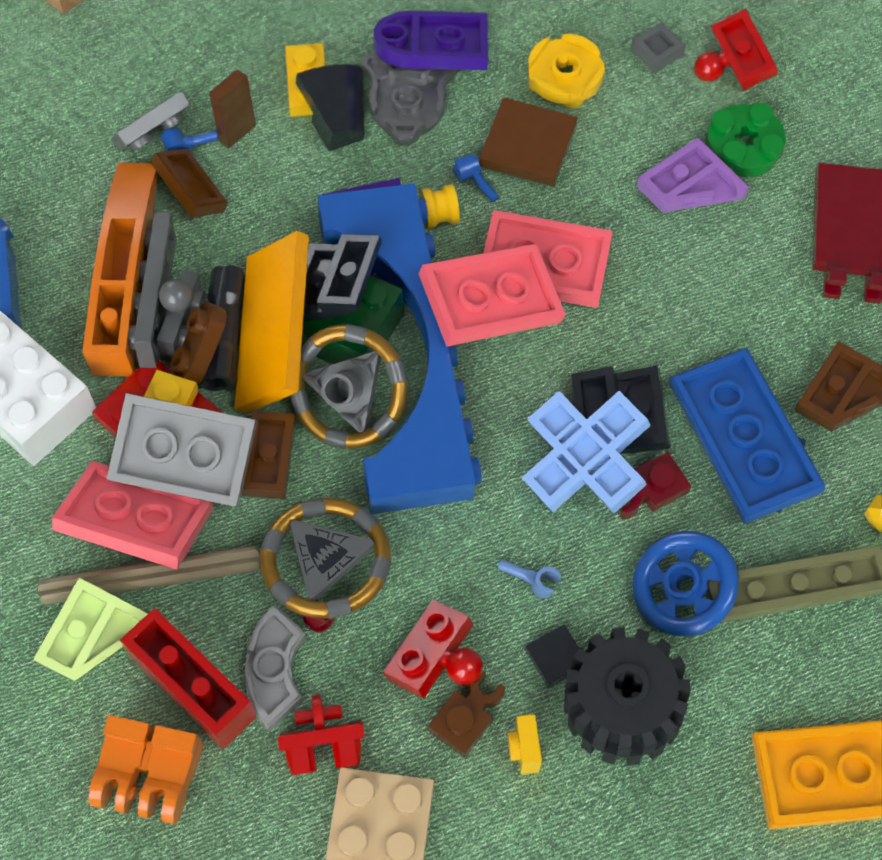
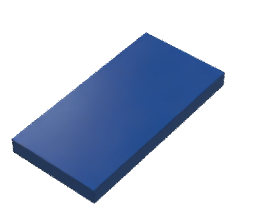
(746, 435)

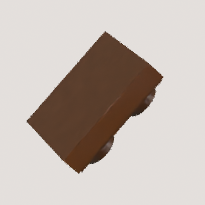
(528, 141)

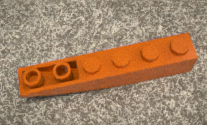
(117, 270)

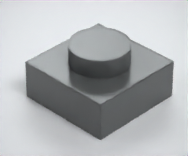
(658, 47)

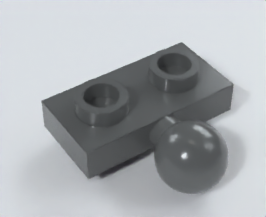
(179, 298)

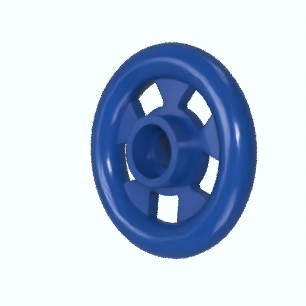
(707, 612)

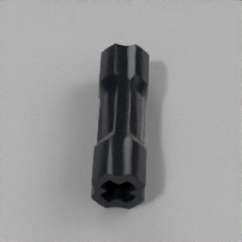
(225, 291)

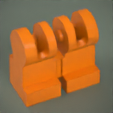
(135, 747)

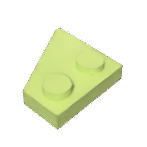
(86, 630)

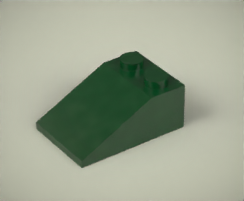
(379, 311)

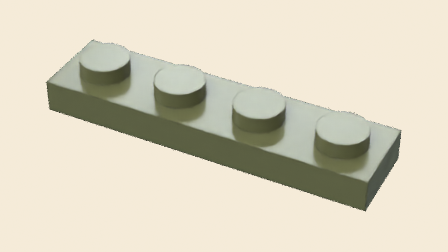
(805, 583)

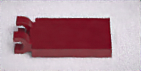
(848, 228)

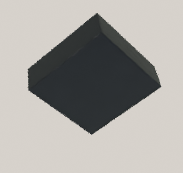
(553, 655)

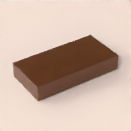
(232, 108)
(189, 183)

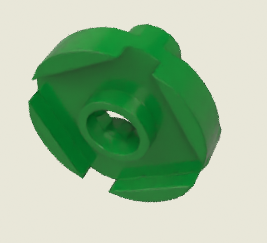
(749, 120)

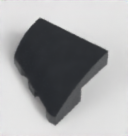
(336, 102)

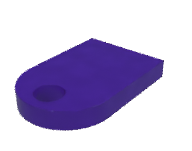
(433, 40)

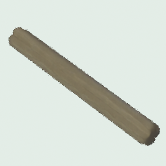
(153, 574)

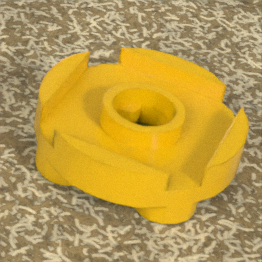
(561, 87)

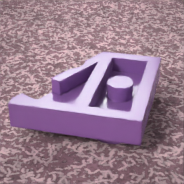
(691, 180)

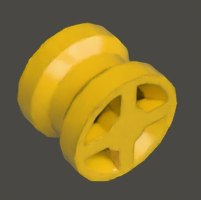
(441, 205)

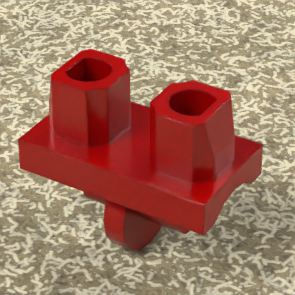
(300, 744)

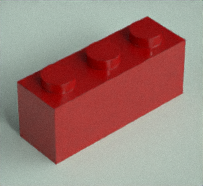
(189, 678)

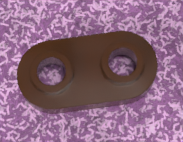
(203, 335)

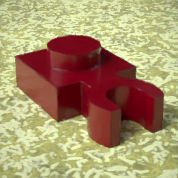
(664, 485)

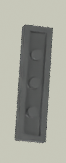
(153, 273)

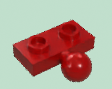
(741, 50)
(433, 647)

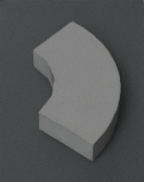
(270, 667)

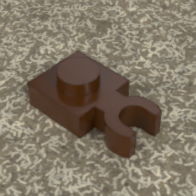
(463, 718)

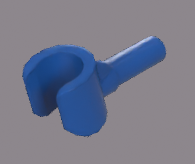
(174, 139)
(469, 167)

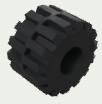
(618, 723)

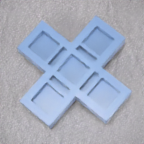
(586, 451)

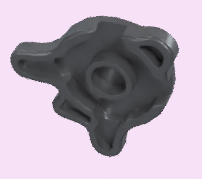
(405, 99)

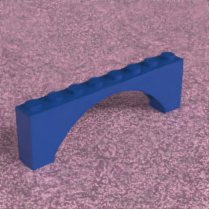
(430, 453)

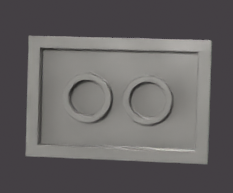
(182, 450)

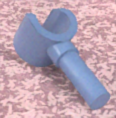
(532, 577)

